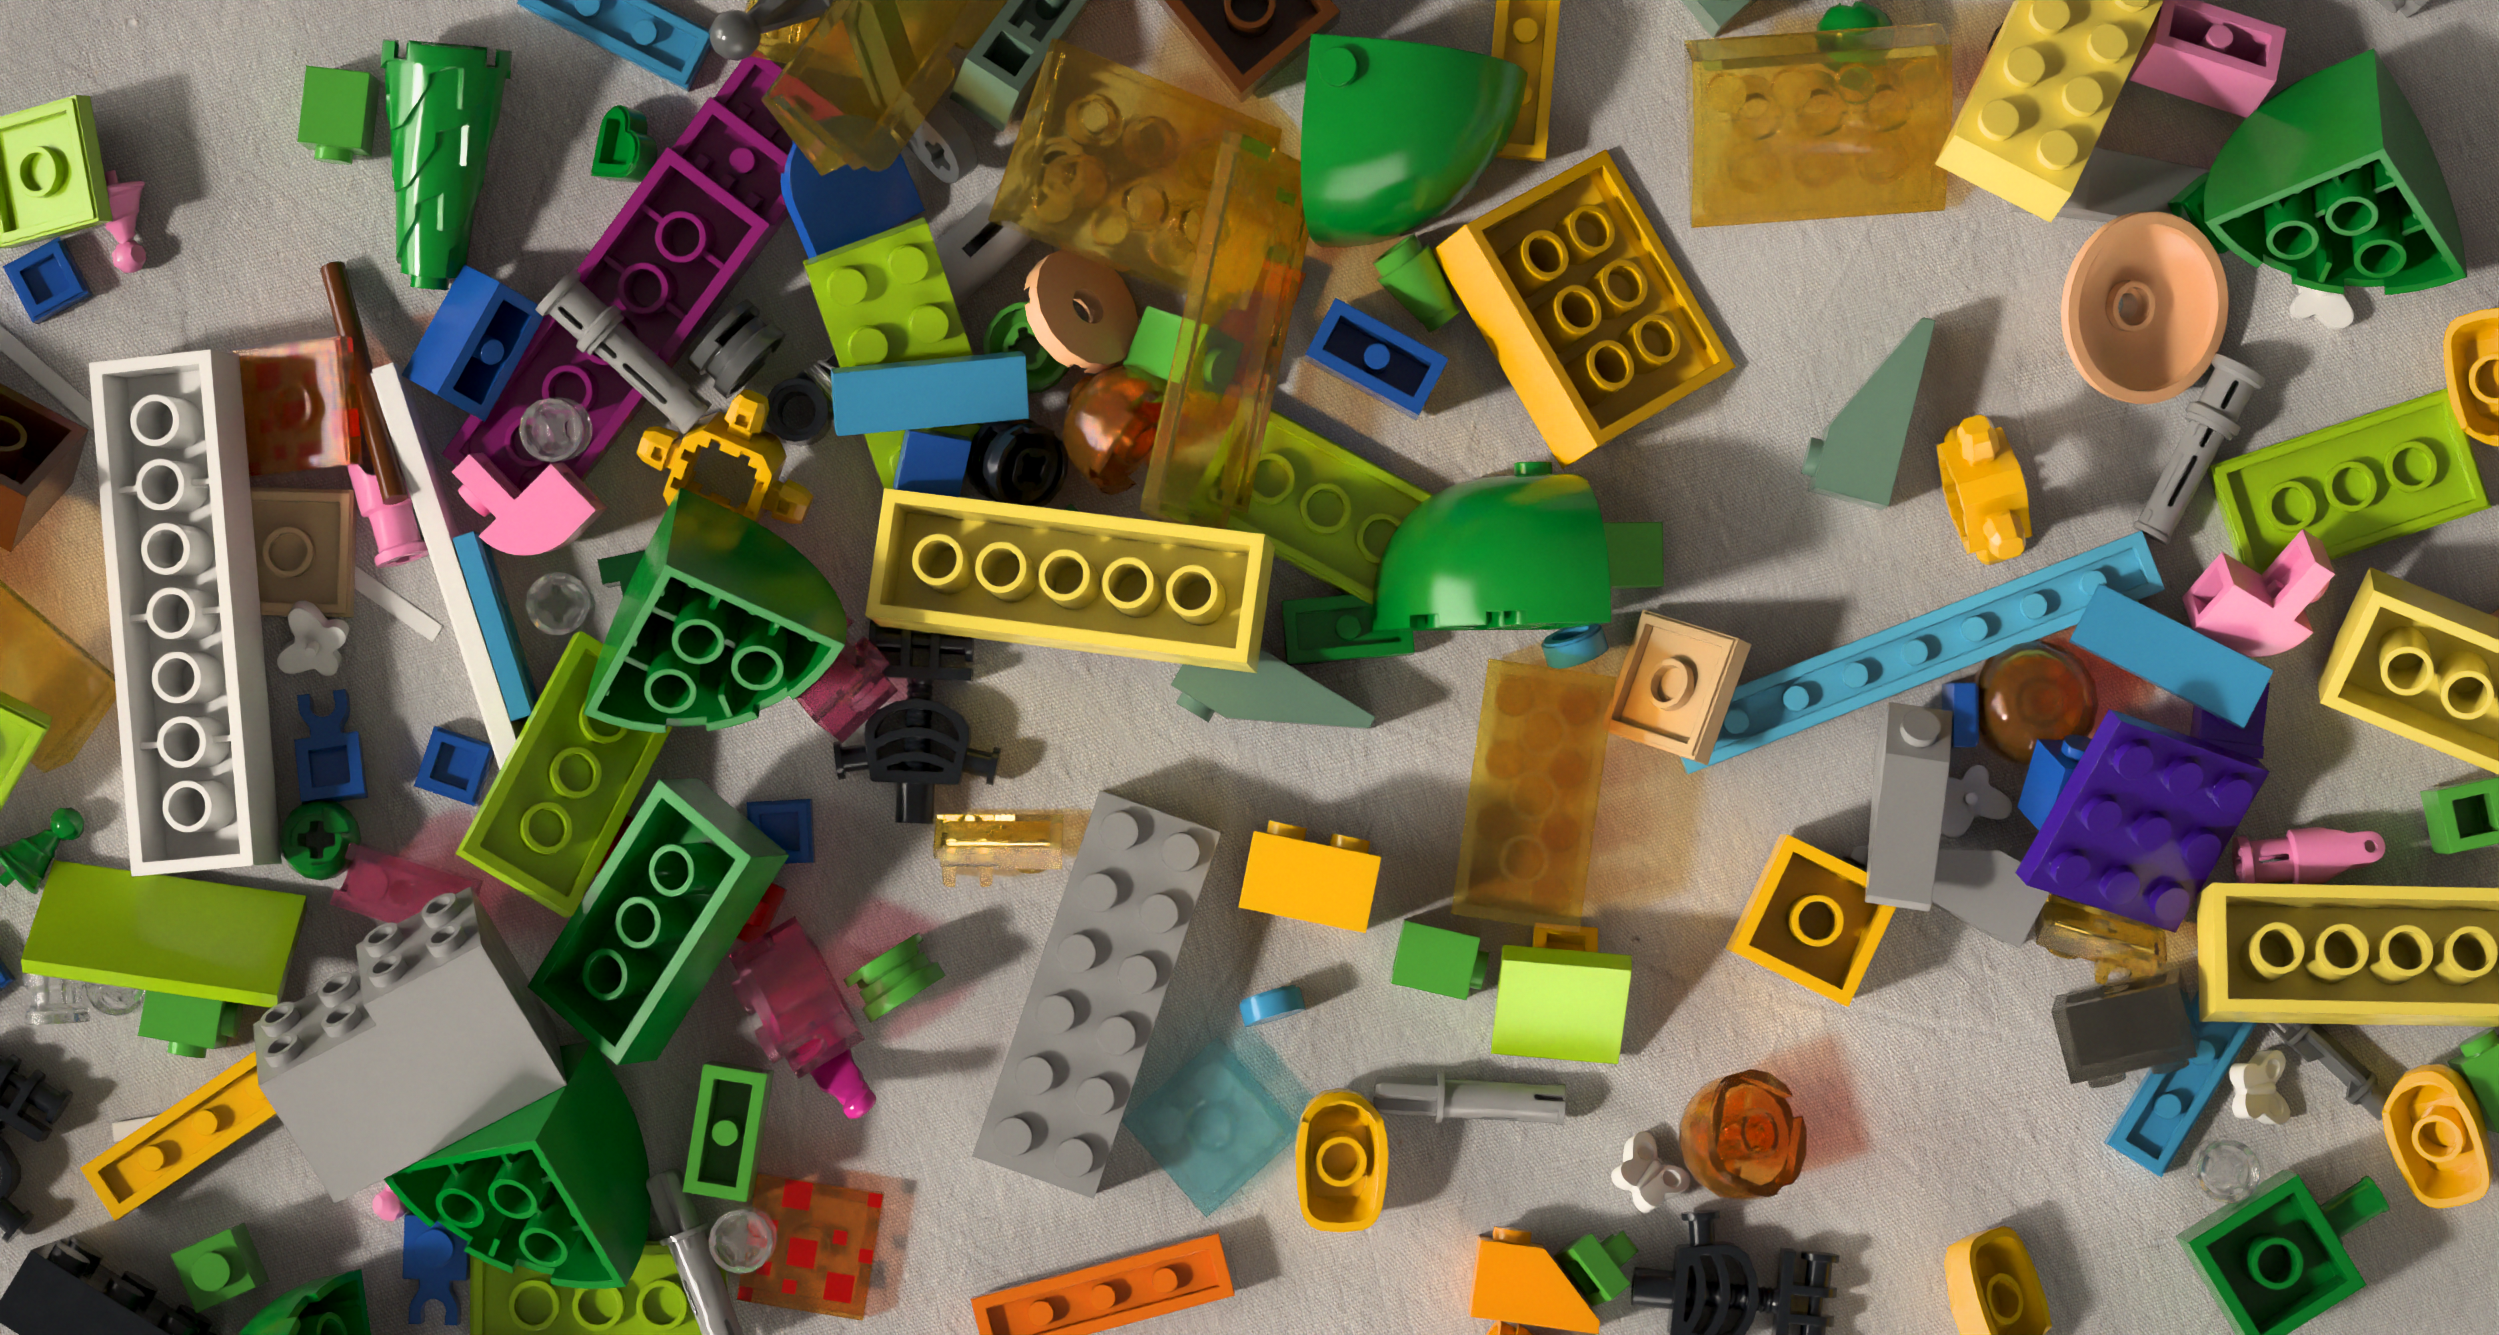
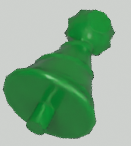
(30, 856)

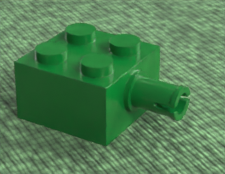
(2280, 1253)

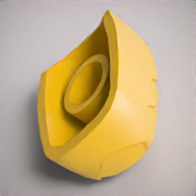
(2473, 373)
(2438, 1136)
(1341, 1161)
(1995, 1285)

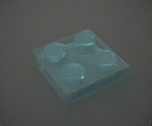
(1211, 1126)

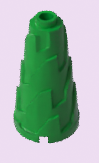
(441, 125)

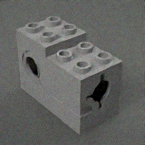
(408, 1047)

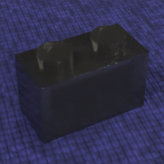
(2126, 1028)

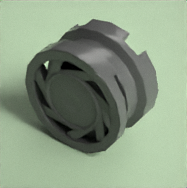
(736, 348)

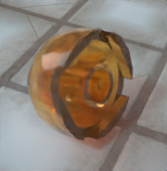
(1113, 425)
(2033, 695)
(1743, 1136)

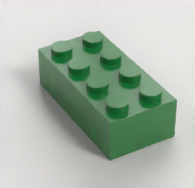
(657, 920)

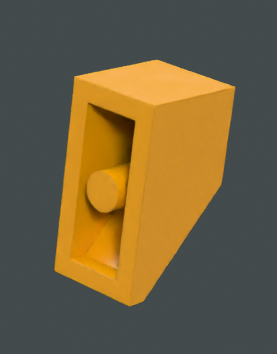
(1524, 1285)

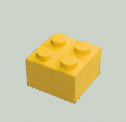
(1310, 879)
(1811, 921)

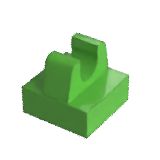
(1596, 1265)

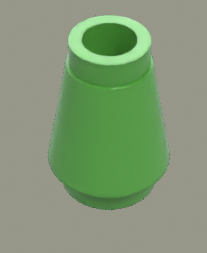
(1416, 281)

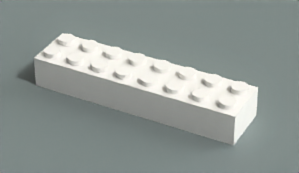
(185, 612)

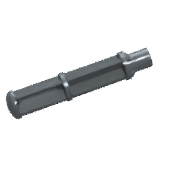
(2315, 1043)

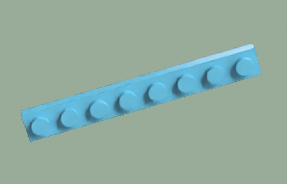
(1929, 646)

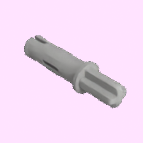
(1470, 1099)
(692, 1254)

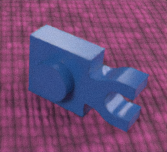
(330, 760)
(436, 1259)

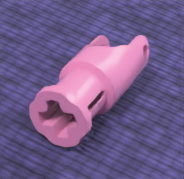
(392, 525)
(2306, 855)

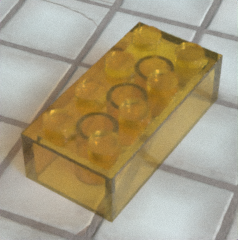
(1533, 795)

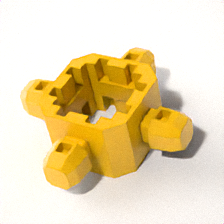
(738, 433)
(1984, 490)

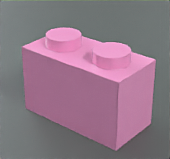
(2210, 56)

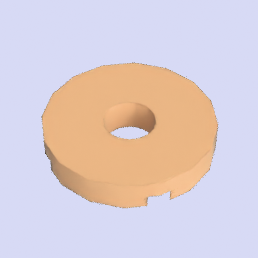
(1100, 292)

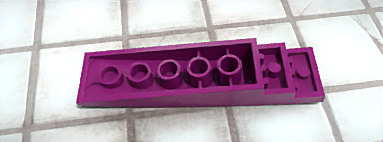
(662, 263)

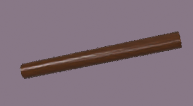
(371, 415)

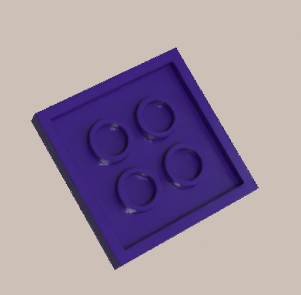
(2142, 821)

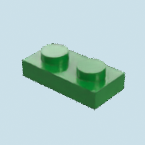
(1337, 631)

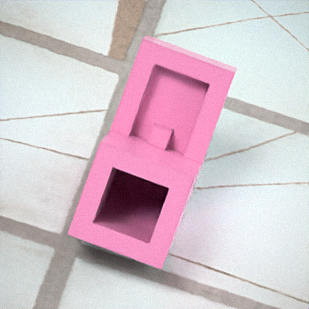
(529, 522)
(2258, 611)

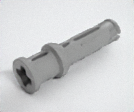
(601, 331)
(2220, 423)

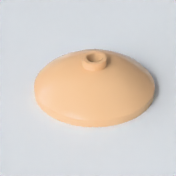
(2169, 313)

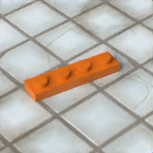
(1110, 1292)

